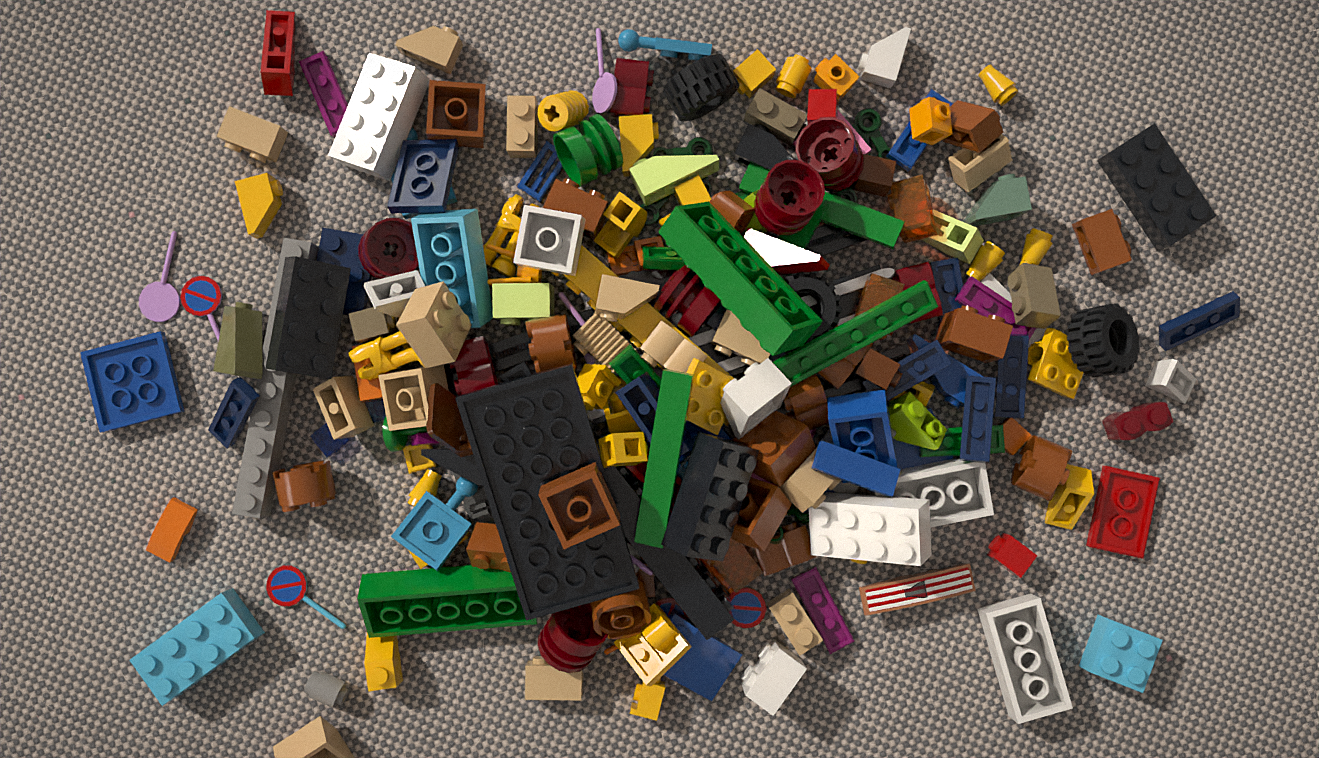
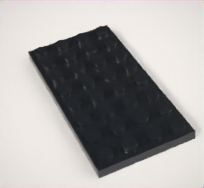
(521, 440)

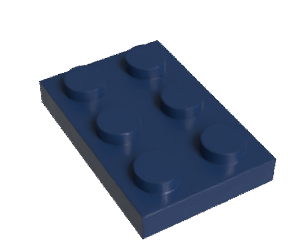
(423, 176)
(341, 249)

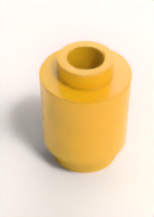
(793, 76)

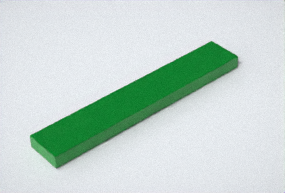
(841, 213)
(857, 333)
(664, 457)

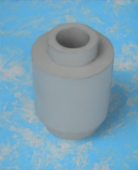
(326, 689)

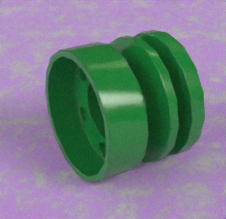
(588, 150)

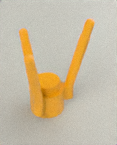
(524, 274)

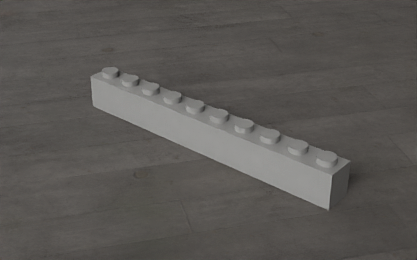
(270, 415)

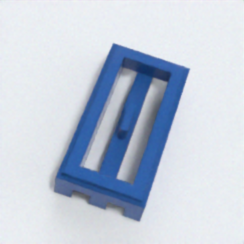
(532, 169)

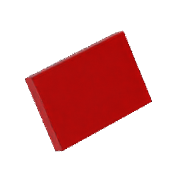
(1123, 511)

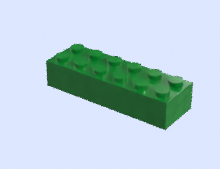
(739, 277)
(439, 601)

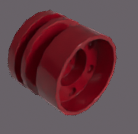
(832, 151)
(796, 186)
(393, 233)
(689, 299)
(570, 639)

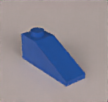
(950, 380)

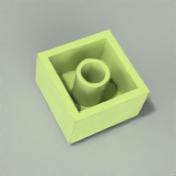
(522, 302)

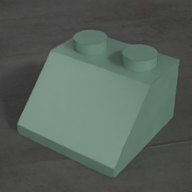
(1001, 202)

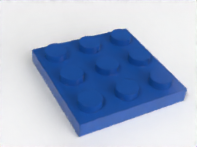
(132, 381)

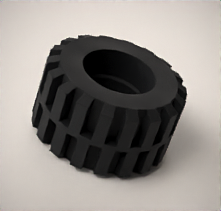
(701, 87)
(823, 294)
(1103, 340)

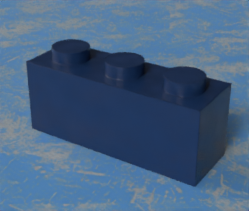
(641, 401)

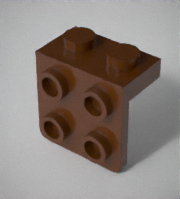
(445, 421)

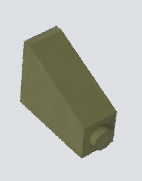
(240, 342)

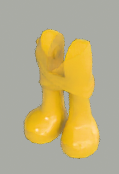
(508, 223)
(381, 355)

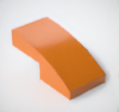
(631, 256)
(171, 529)

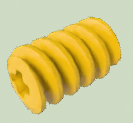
(562, 110)

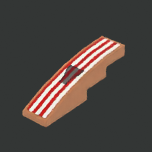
(917, 589)

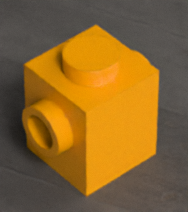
(835, 75)
(930, 121)

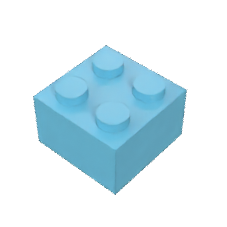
(1120, 653)

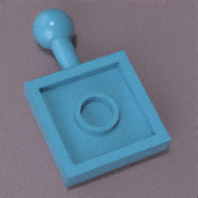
(630, 41)
(435, 528)

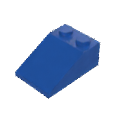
(863, 425)
(705, 663)

